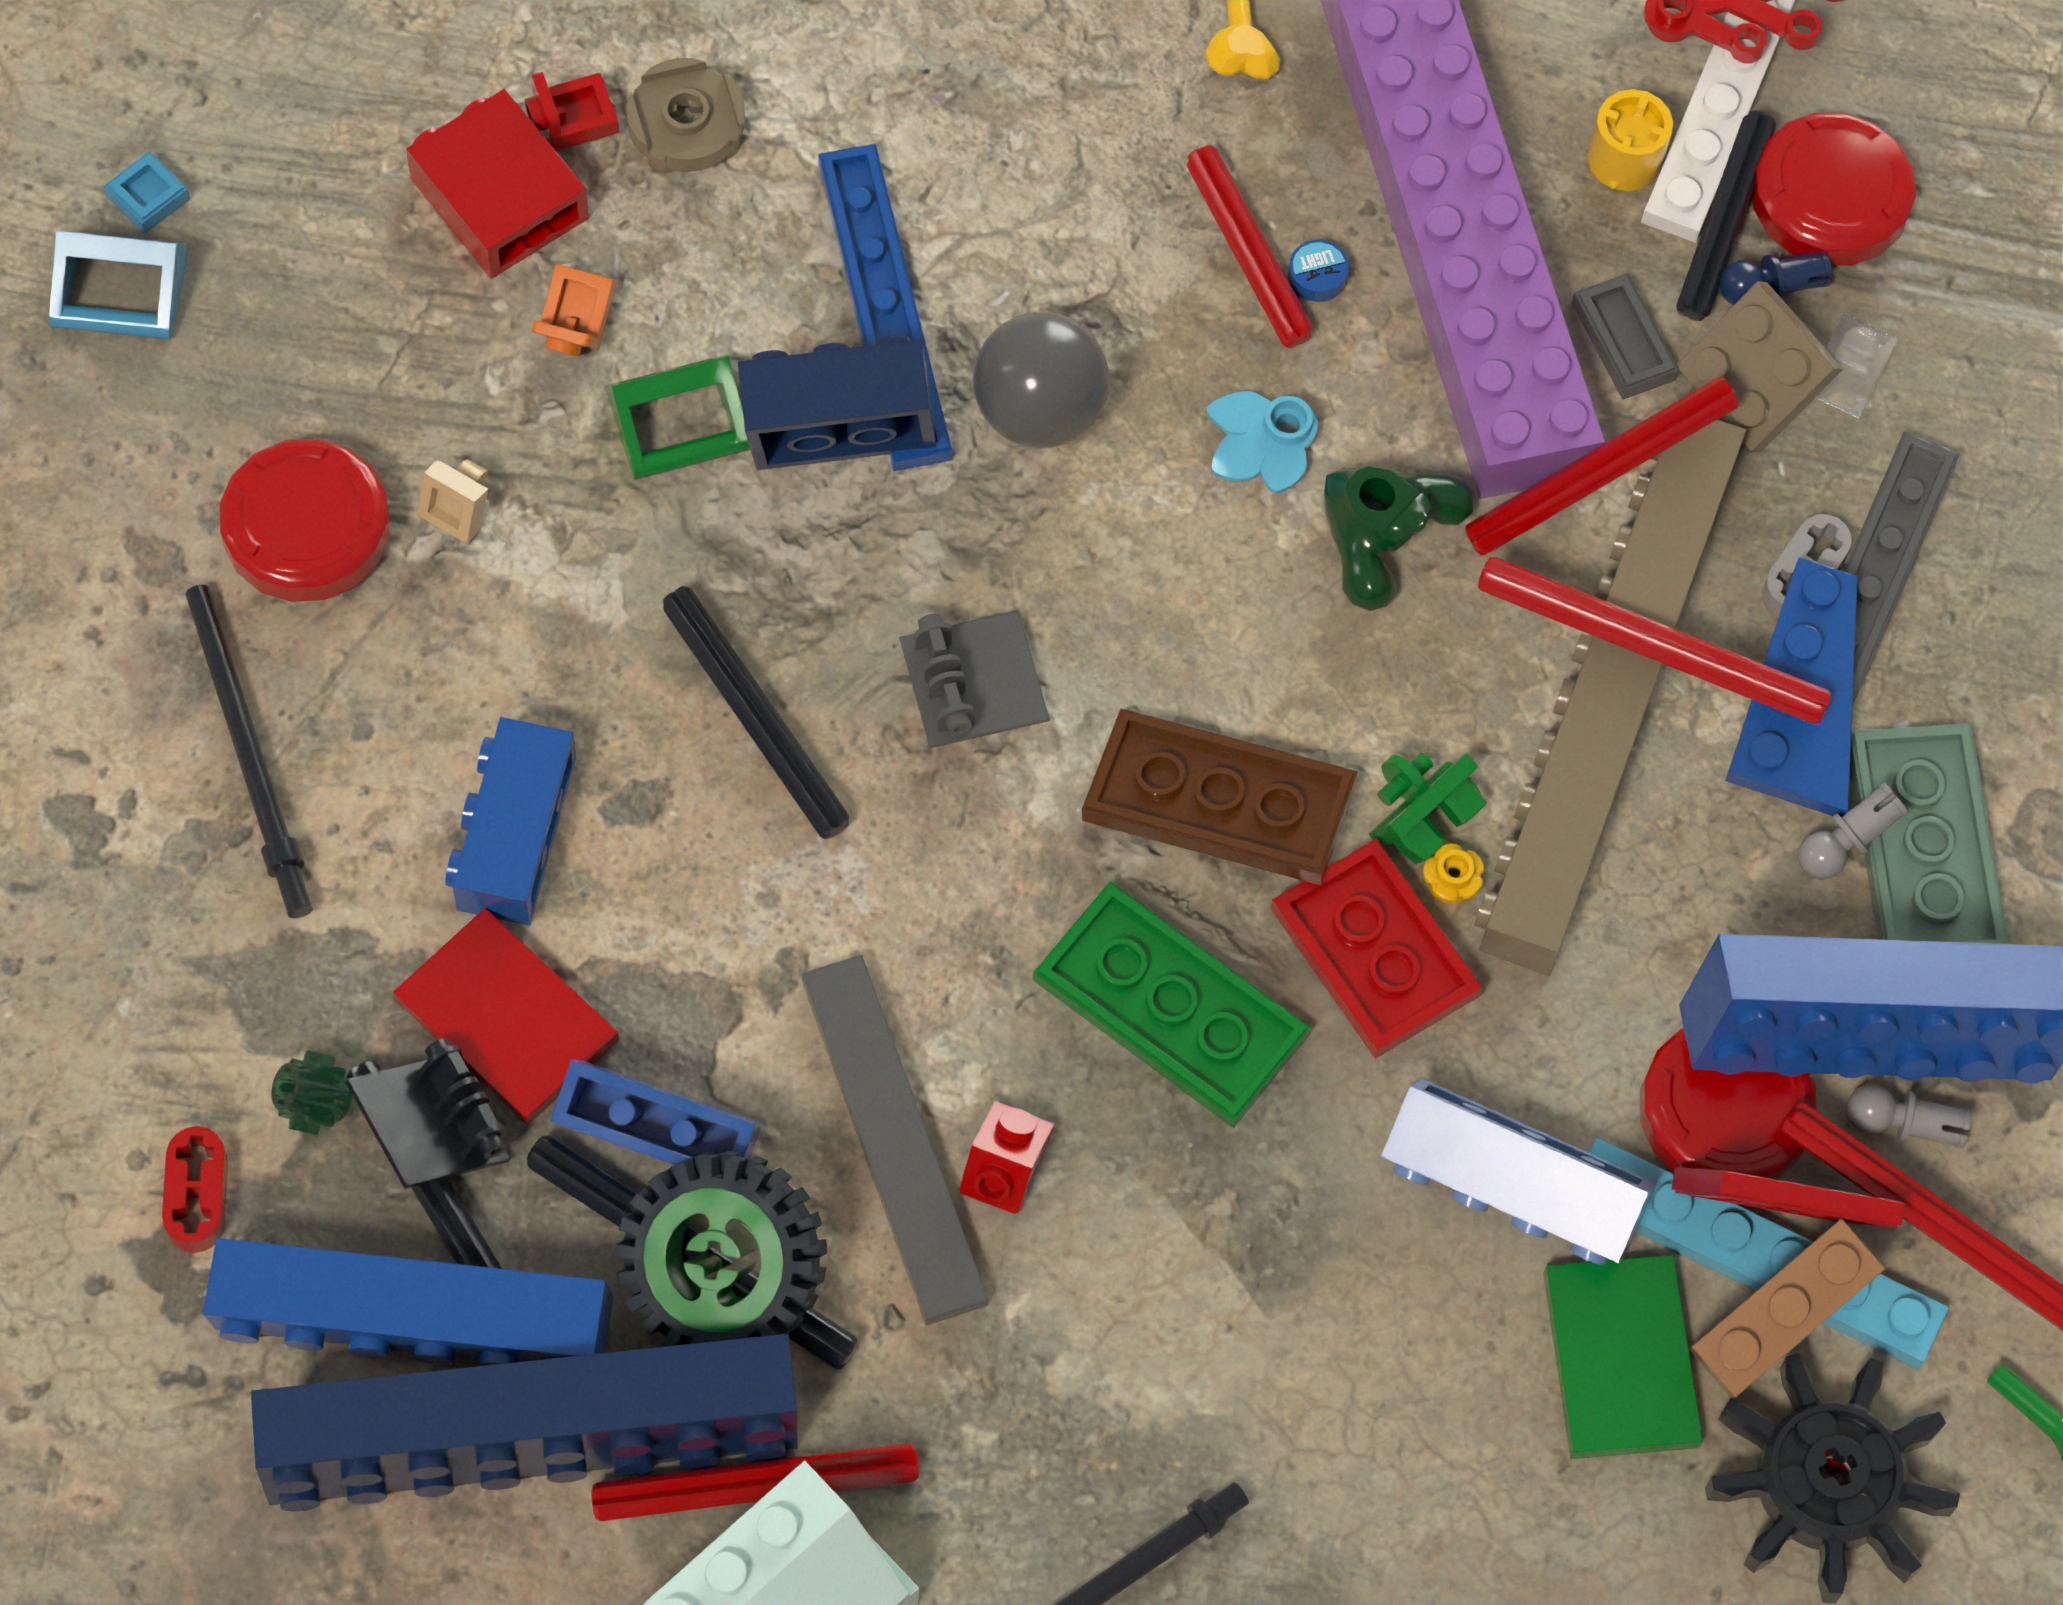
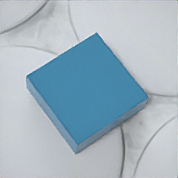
(146, 192)

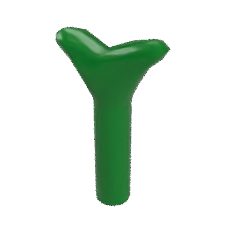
(2029, 1403)

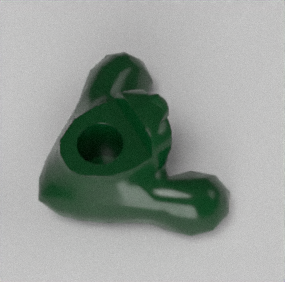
(1379, 512)

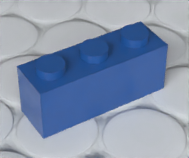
(512, 820)
(648, 1116)

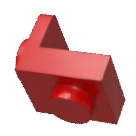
(571, 110)
(1005, 1157)

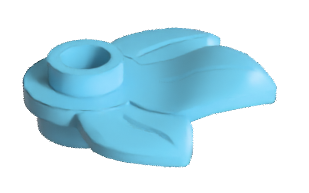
(1255, 443)

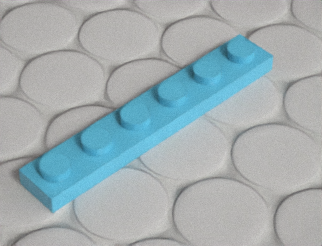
(1757, 1249)

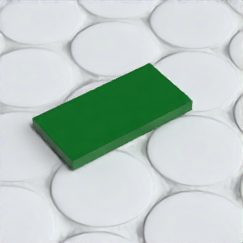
(1171, 1004)

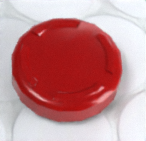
(1834, 188)
(304, 520)
(1720, 1118)

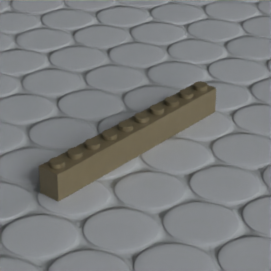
(1604, 704)

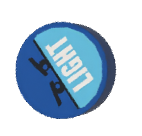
(1318, 270)

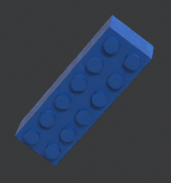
(1876, 1008)

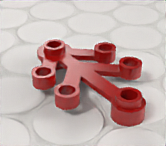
(1697, 20)

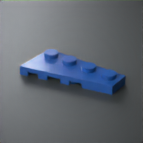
(1816, 644)

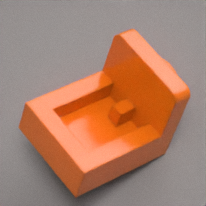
(575, 310)

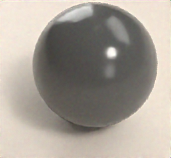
(1041, 380)

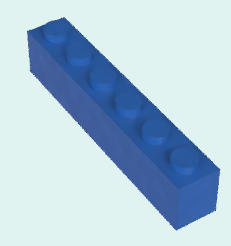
(402, 1305)

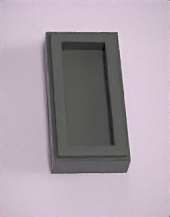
(1625, 336)

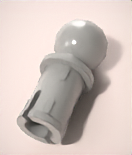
(1825, 853)
(1875, 1110)

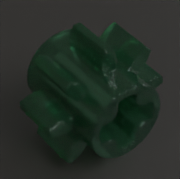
(311, 1092)

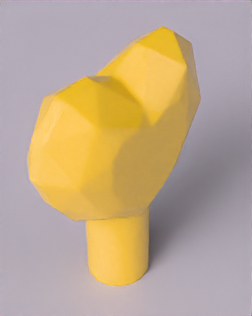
(1241, 46)

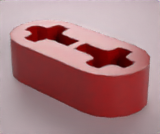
(210, 1189)

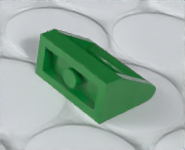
(669, 383)

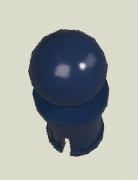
(1782, 274)

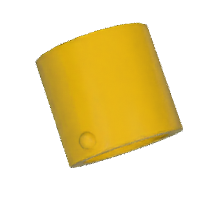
(1630, 140)

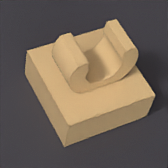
(454, 498)

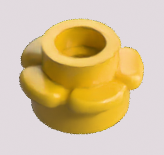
(1449, 888)

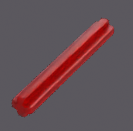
(1249, 246)

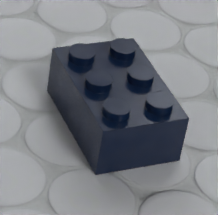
(836, 402)

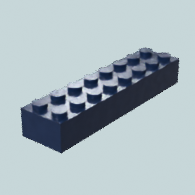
(525, 1422)

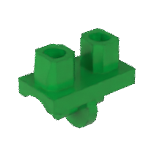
(1447, 788)

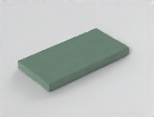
(1935, 866)

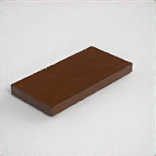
(1220, 796)

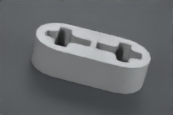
(1800, 546)

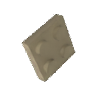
(1766, 360)

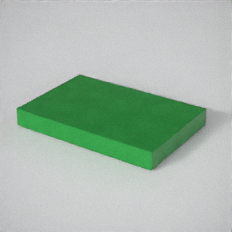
(1622, 1357)

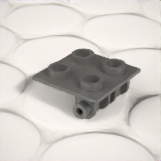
(973, 677)

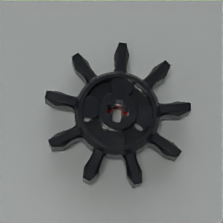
(1817, 1509)

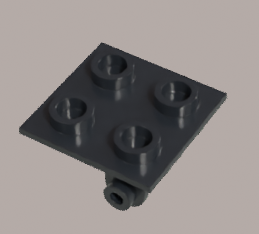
(431, 1117)

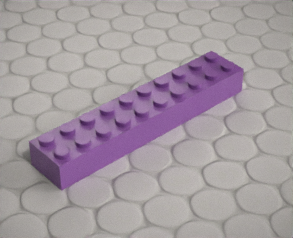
(1465, 240)

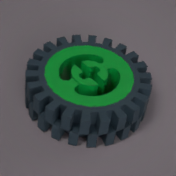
(728, 1193)

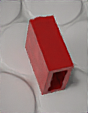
(497, 182)

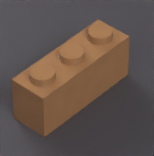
(1787, 1309)

